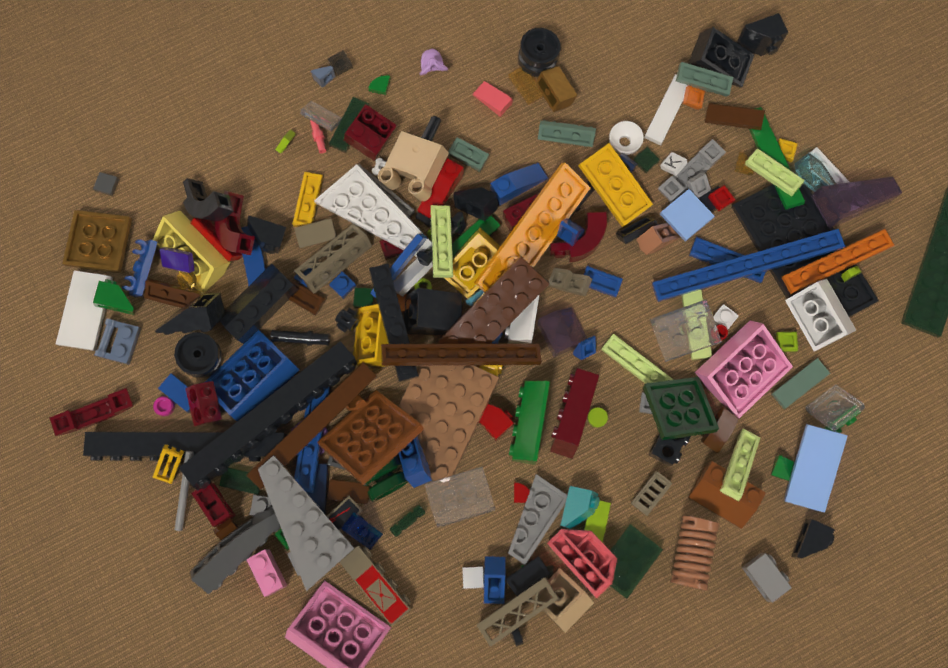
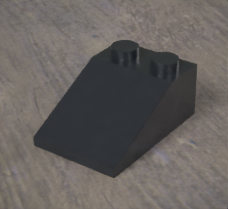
(722, 55)

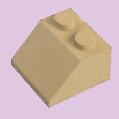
(571, 603)

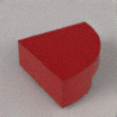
(520, 493)

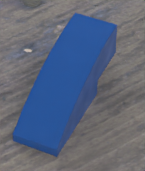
(570, 231)

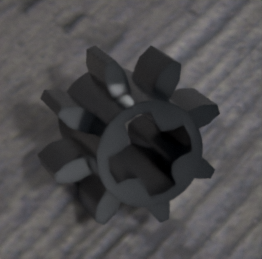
(347, 320)

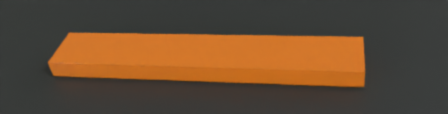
(837, 261)

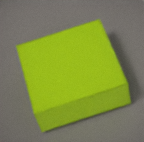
(787, 341)

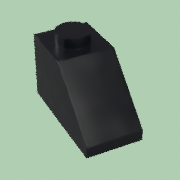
(476, 202)
(267, 234)
(812, 539)

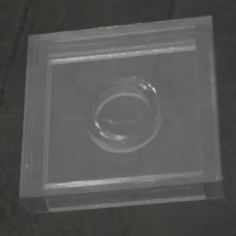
(835, 407)

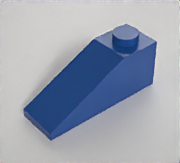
(517, 182)

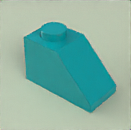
(579, 506)

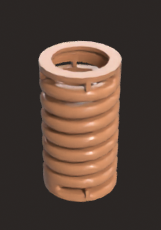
(690, 553)

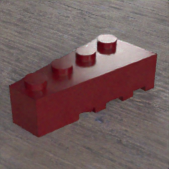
(575, 413)

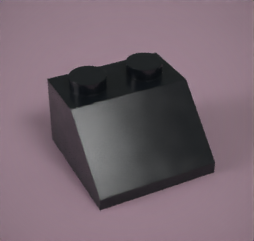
(763, 35)

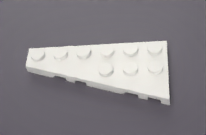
(367, 206)

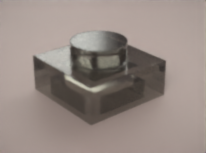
(340, 63)

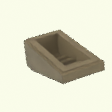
(656, 475)

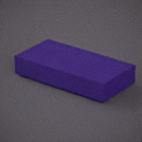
(177, 259)

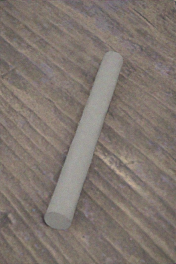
(183, 497)

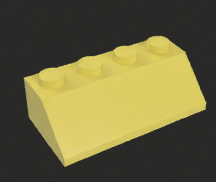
(178, 233)

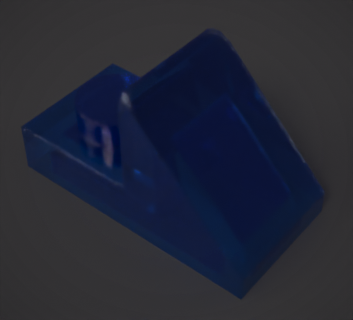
(362, 530)

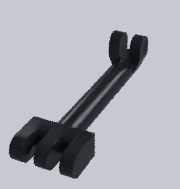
(458, 226)

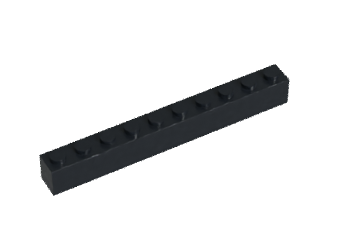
(268, 416)
(150, 444)

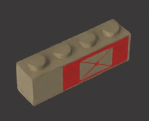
(376, 585)

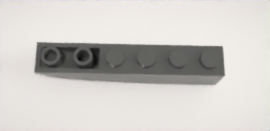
(233, 550)

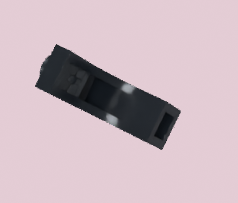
(212, 208)

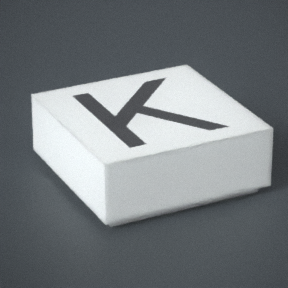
(673, 164)

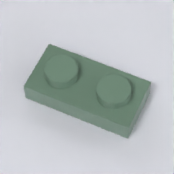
(468, 154)

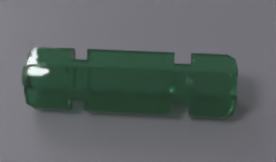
(407, 520)

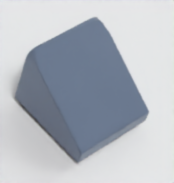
(323, 75)

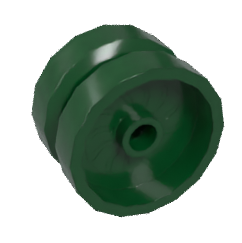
(386, 481)

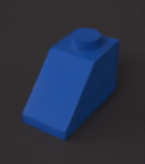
(494, 580)

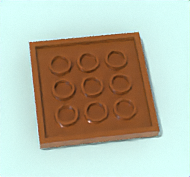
(370, 437)

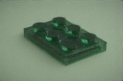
(634, 558)

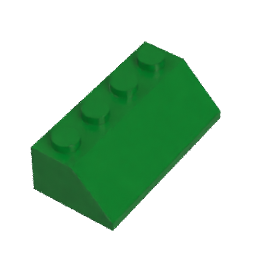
(530, 422)

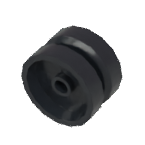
(538, 51)
(193, 344)

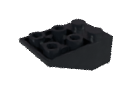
(197, 315)

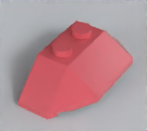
(586, 558)

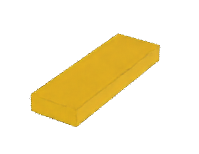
(306, 206)

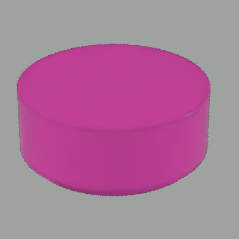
(164, 406)

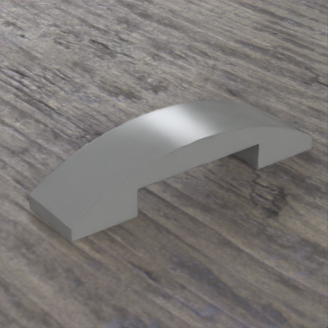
(700, 163)

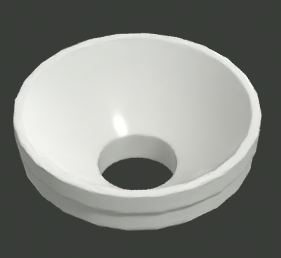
(626, 130)

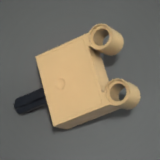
(415, 159)

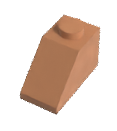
(657, 238)

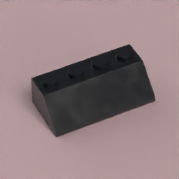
(257, 304)

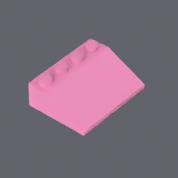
(744, 368)
(337, 630)

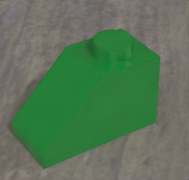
(111, 297)

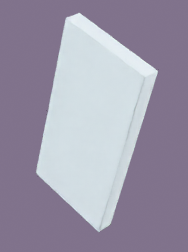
(81, 319)

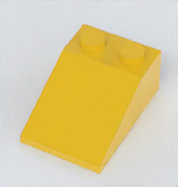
(471, 261)

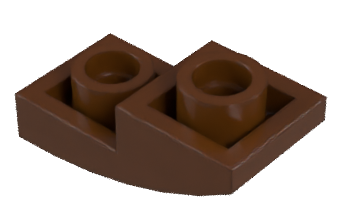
(726, 423)

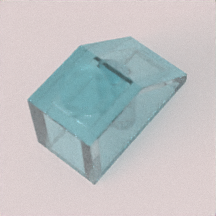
(813, 172)

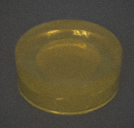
(186, 279)

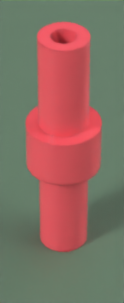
(318, 137)

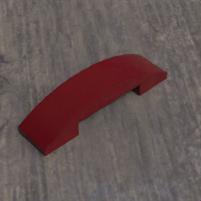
(91, 414)

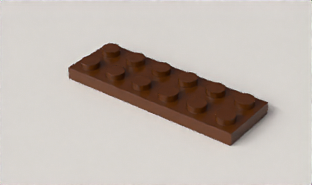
(497, 306)

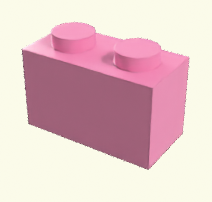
(266, 572)

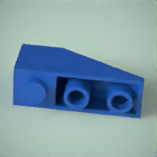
(415, 464)

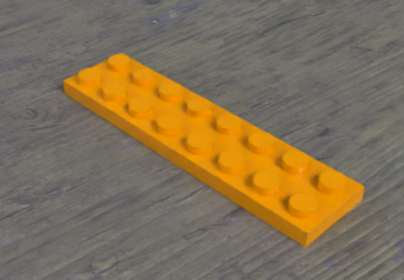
(538, 224)

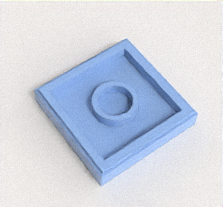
(687, 215)

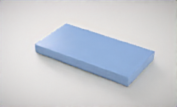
(815, 468)

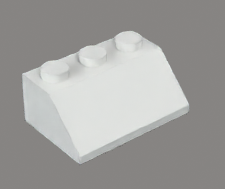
(820, 315)
(523, 326)

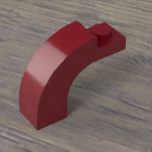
(230, 231)
(588, 244)

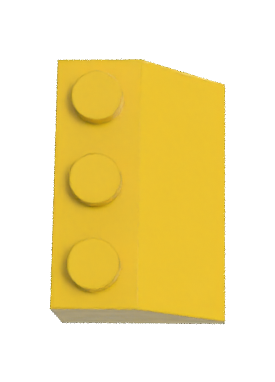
(369, 336)

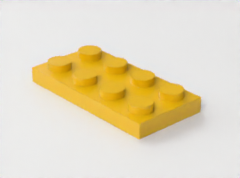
(615, 185)

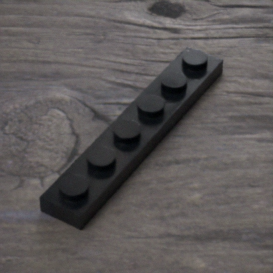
(391, 315)

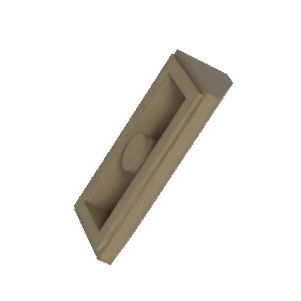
(315, 233)

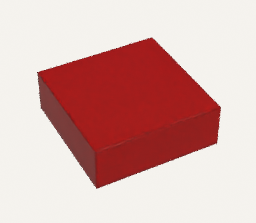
(721, 198)

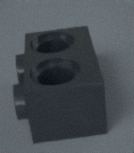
(673, 444)

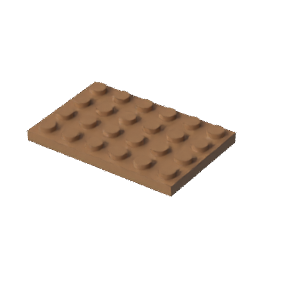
(449, 408)

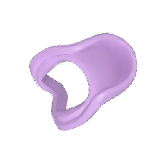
(431, 61)

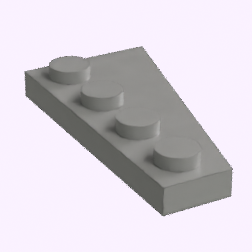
(538, 515)

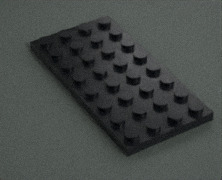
(773, 226)

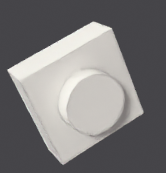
(725, 316)

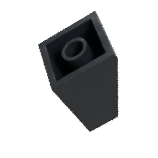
(432, 311)

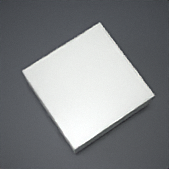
(473, 577)

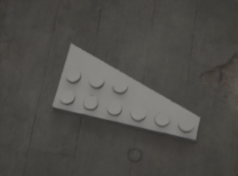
(308, 531)

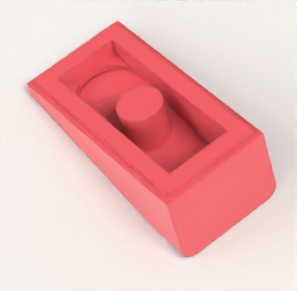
(493, 98)

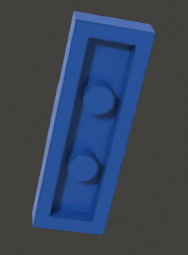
(141, 267)

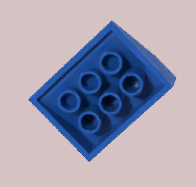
(251, 376)

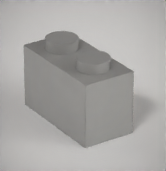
(767, 577)

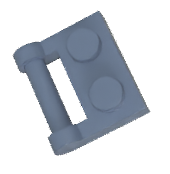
(123, 344)

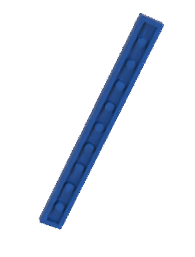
(748, 265)

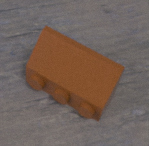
(708, 494)

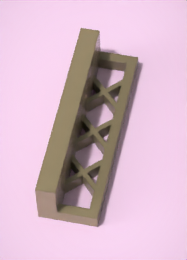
(336, 260)
(509, 607)

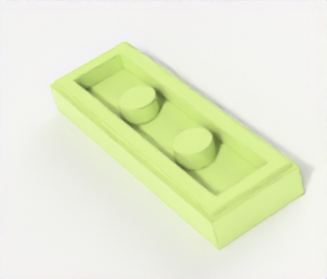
(774, 172)

